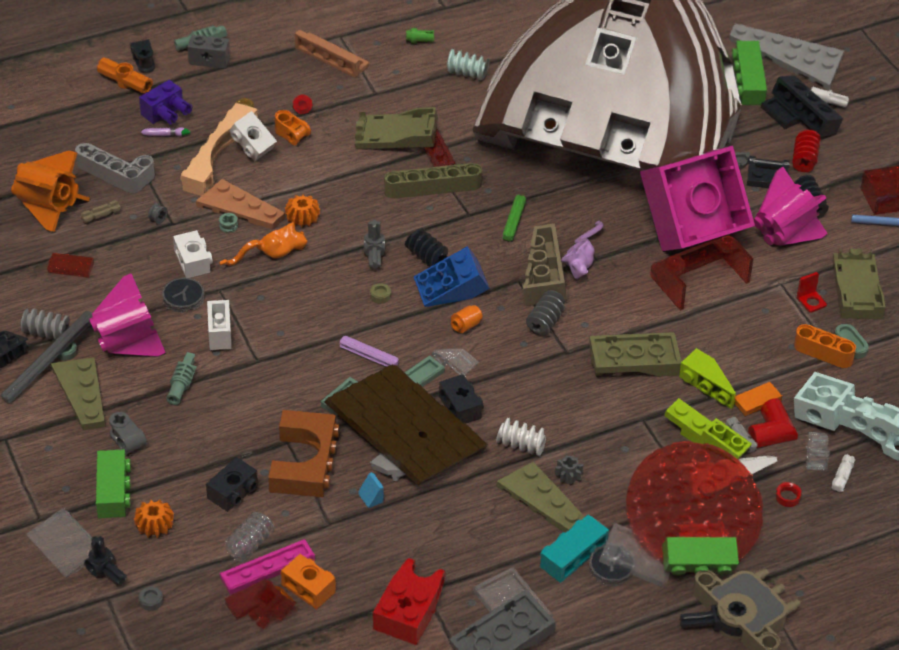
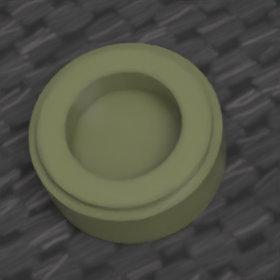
(380, 293)

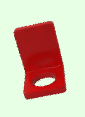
(807, 290)

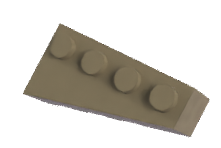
(544, 265)

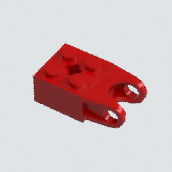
(408, 603)

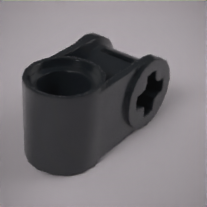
(142, 54)

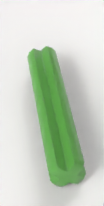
(514, 217)

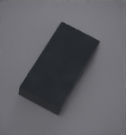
(780, 113)

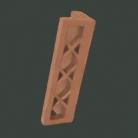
(330, 53)

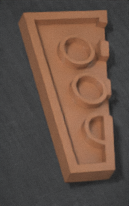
(231, 199)

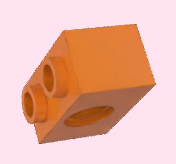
(308, 581)

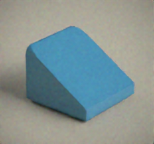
(371, 491)

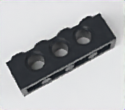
(807, 105)

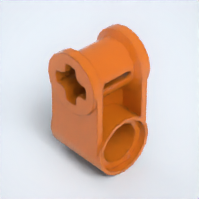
(290, 127)

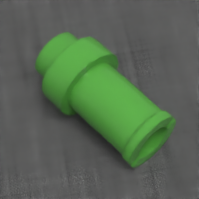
(419, 35)

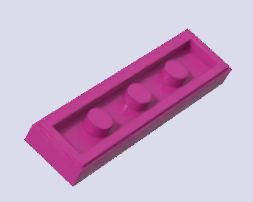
(263, 567)

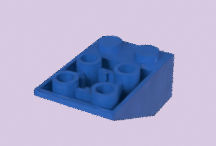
(452, 279)

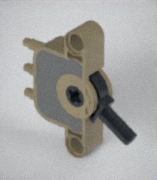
(741, 608)

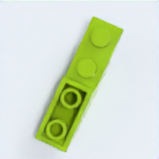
(702, 430)

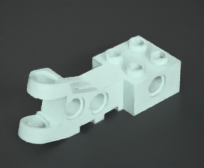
(833, 402)

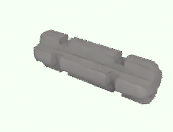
(733, 423)

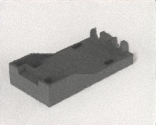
(508, 627)

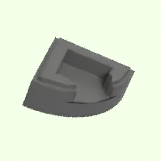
(742, 159)

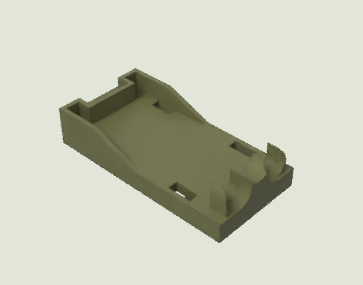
(402, 130)
(858, 285)
(644, 353)

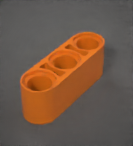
(824, 346)

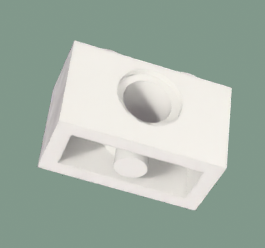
(252, 126)
(192, 254)
(219, 324)

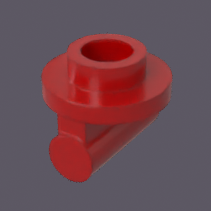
(302, 104)

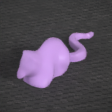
(581, 254)

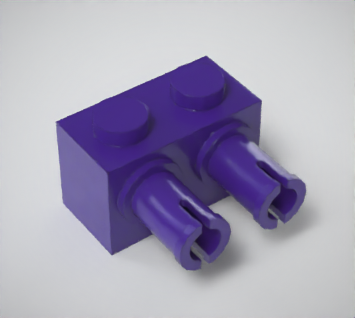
(163, 102)

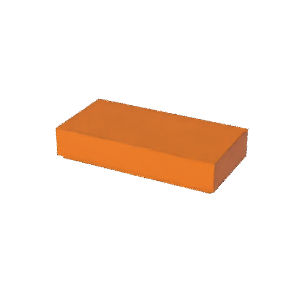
(752, 400)

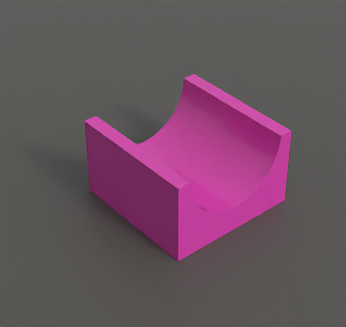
(697, 199)

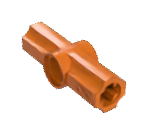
(124, 75)

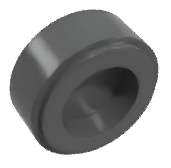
(150, 598)

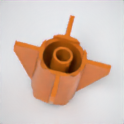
(47, 187)

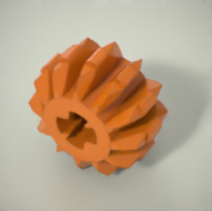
(302, 210)
(154, 518)

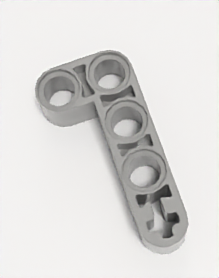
(124, 175)

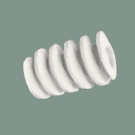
(521, 437)

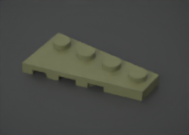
(81, 389)
(541, 495)

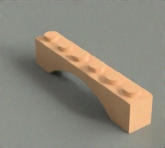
(199, 174)

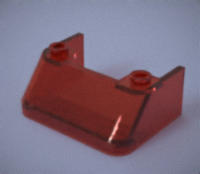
(667, 271)

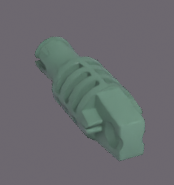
(211, 31)
(181, 378)

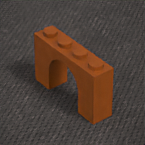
(311, 476)

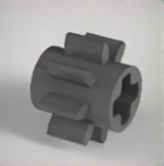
(569, 469)

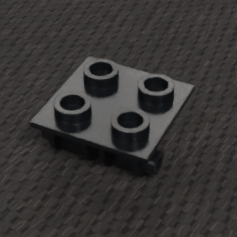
(11, 347)

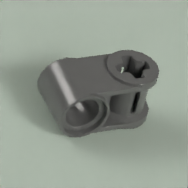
(126, 433)

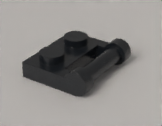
(762, 177)

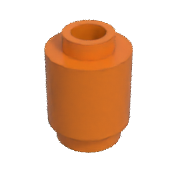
(466, 318)

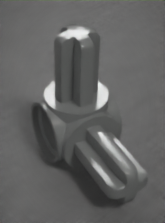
(374, 244)

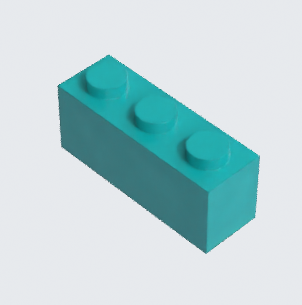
(573, 548)

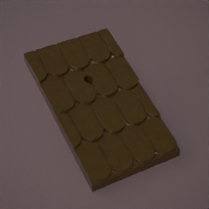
(406, 423)

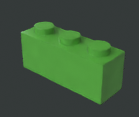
(112, 483)
(700, 554)

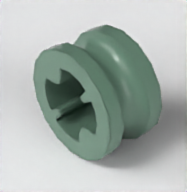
(228, 222)

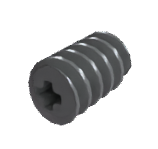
(546, 313)

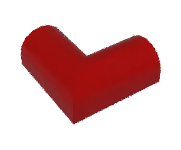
(777, 425)

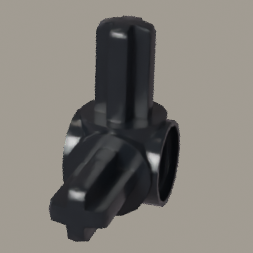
(102, 562)

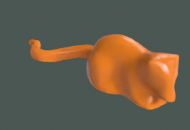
(275, 244)

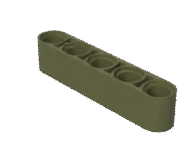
(433, 180)

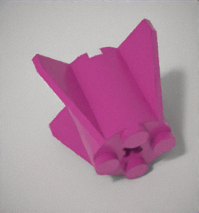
(789, 213)
(126, 322)

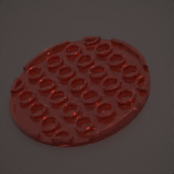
(693, 493)

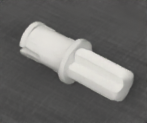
(831, 98)

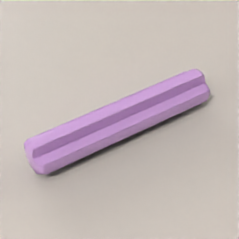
(368, 351)

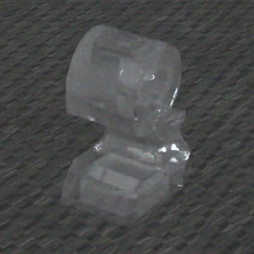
(817, 452)

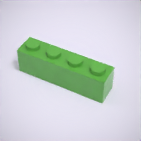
(749, 72)

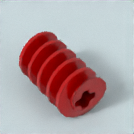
(806, 151)

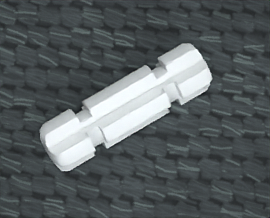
(843, 473)

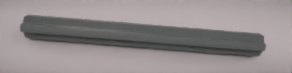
(46, 357)

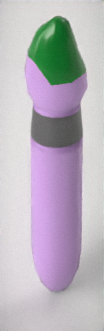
(165, 132)

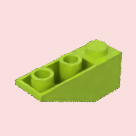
(707, 376)

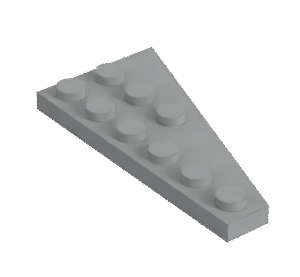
(793, 54)

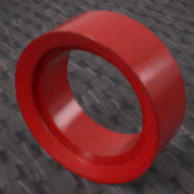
(788, 486)

